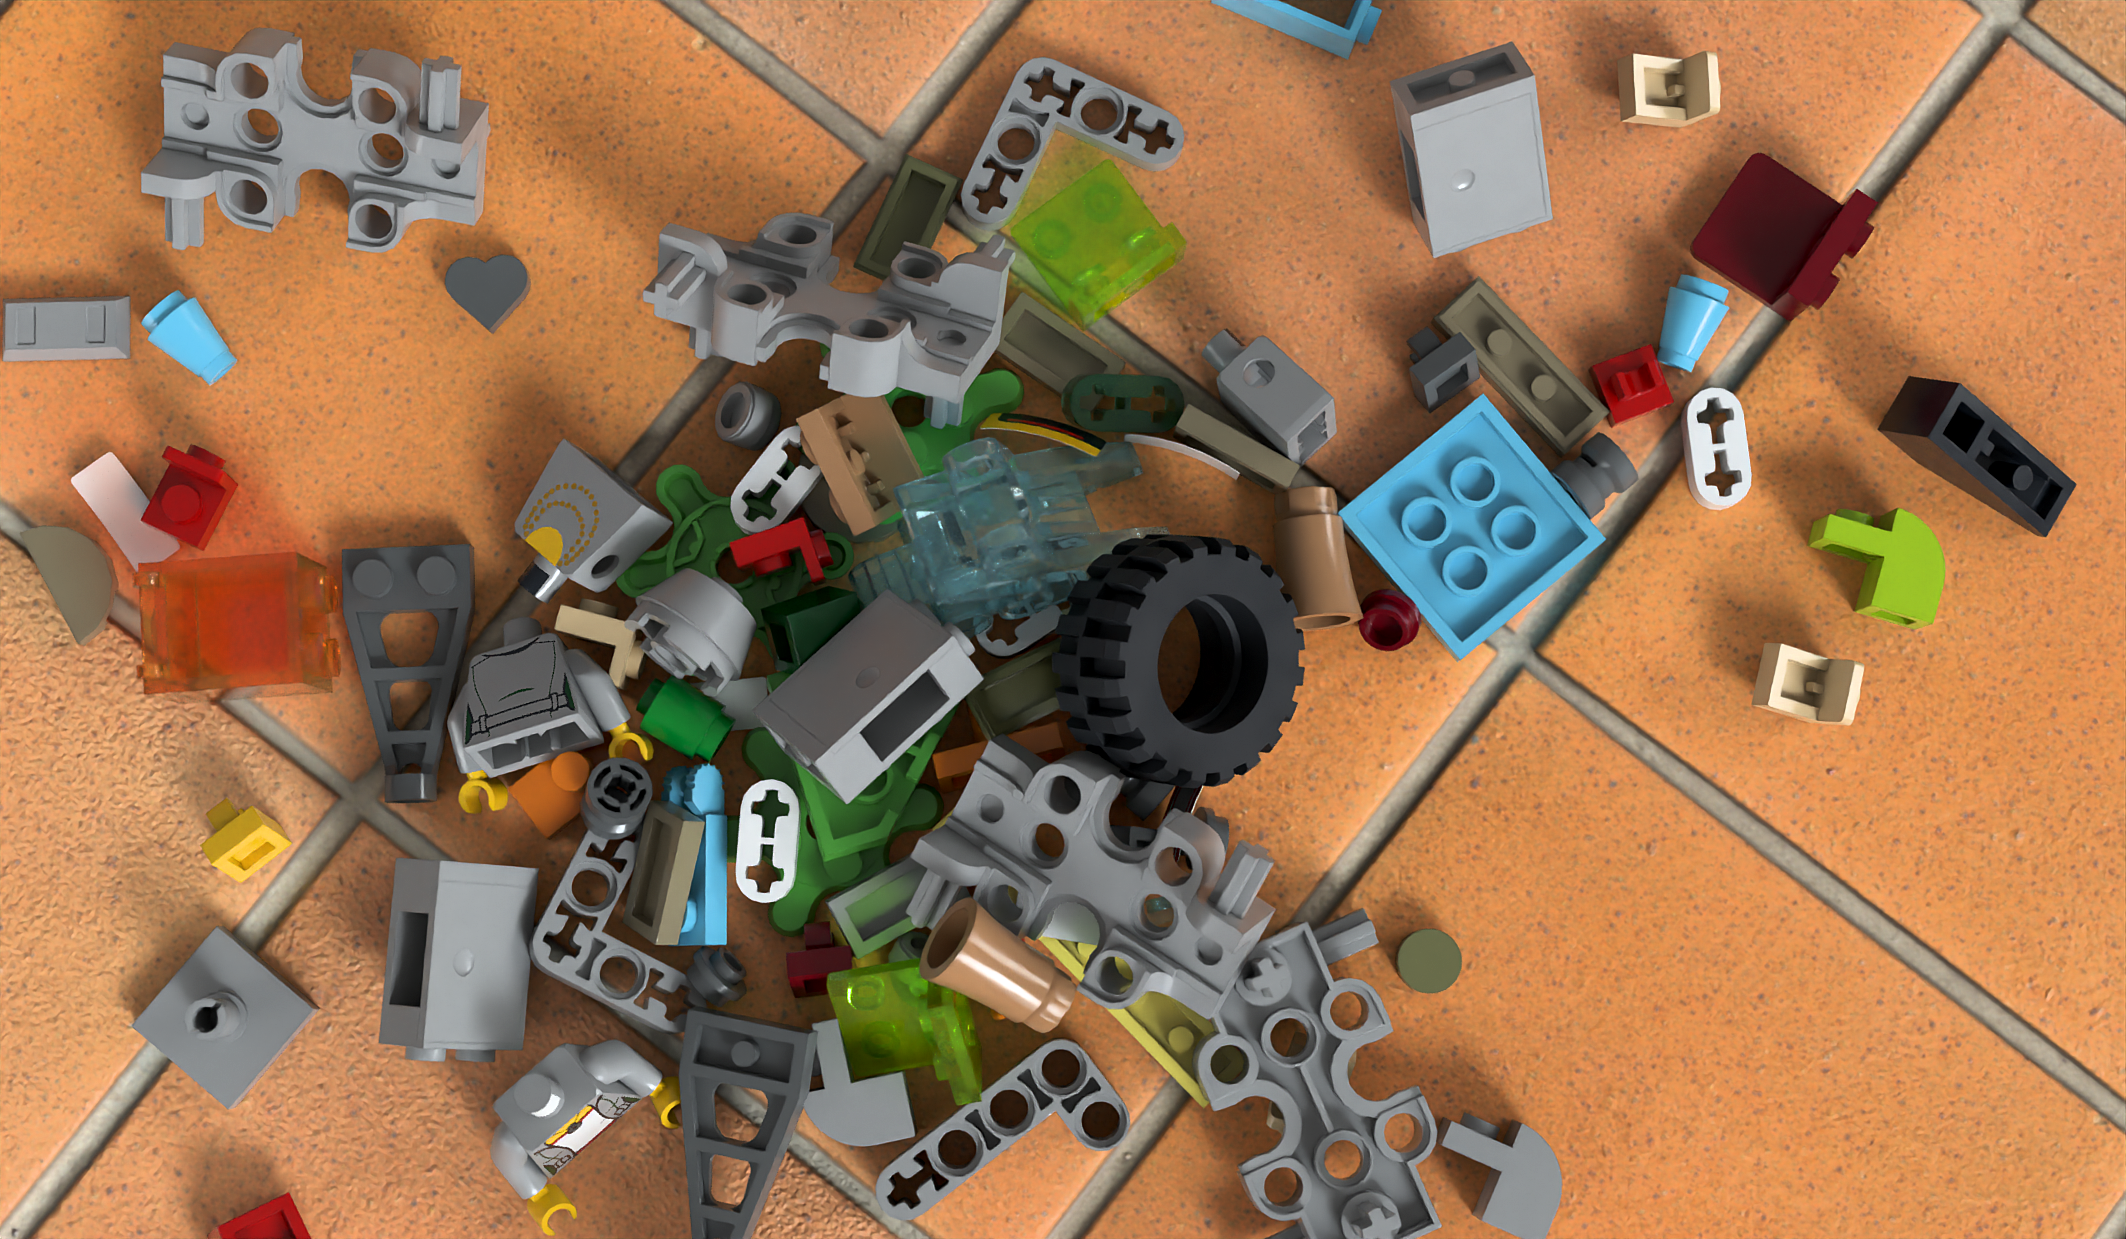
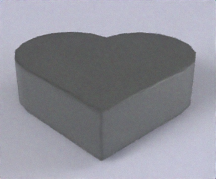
(488, 288)

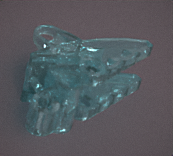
(999, 532)

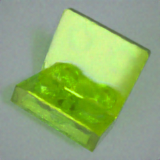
(1097, 244)
(905, 1022)

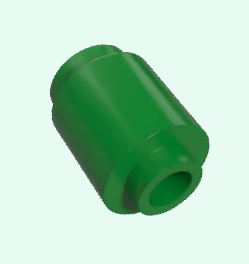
(684, 718)

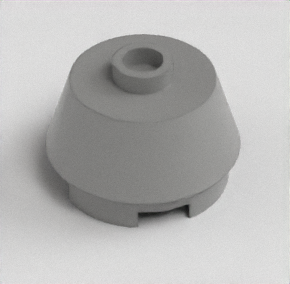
(695, 628)

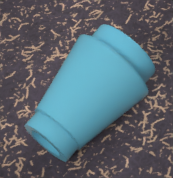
(1690, 321)
(189, 337)

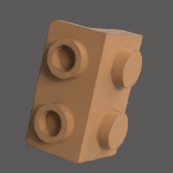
(860, 457)

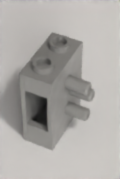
(1472, 149)
(870, 693)
(458, 959)

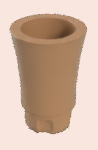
(1314, 558)
(995, 967)

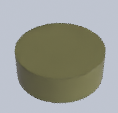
(1428, 961)

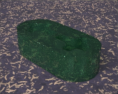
(1122, 417)

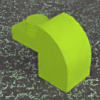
(1901, 558)

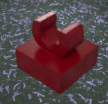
(809, 968)

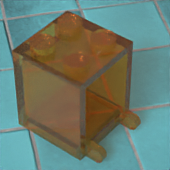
(236, 628)

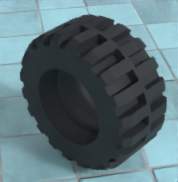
(1243, 670)

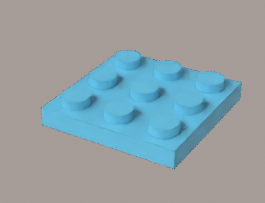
(1470, 527)

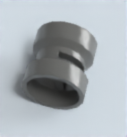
(1596, 474)
(614, 812)

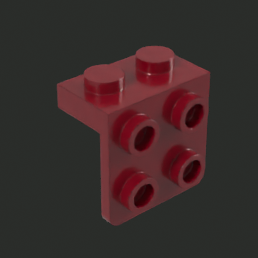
(1781, 236)

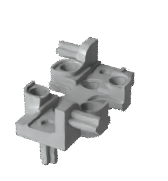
(217, 150)
(919, 331)
(995, 846)
(1312, 1090)

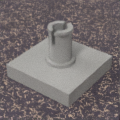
(225, 1017)

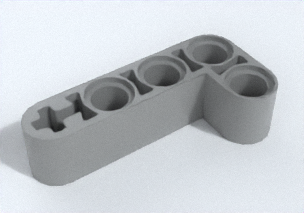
(994, 1137)

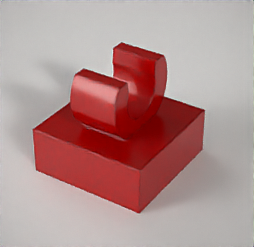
(1631, 385)

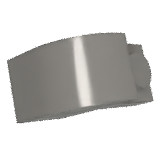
(857, 1110)
(1523, 1179)

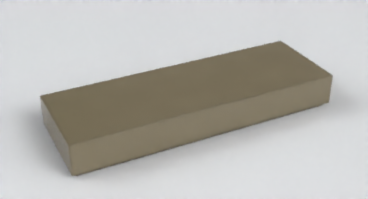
(1522, 367)

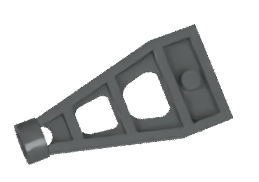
(409, 581)
(753, 1056)

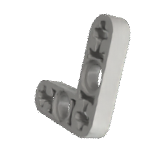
(1041, 122)
(596, 947)

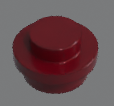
(1389, 620)

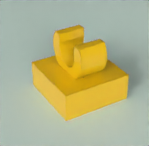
(242, 840)

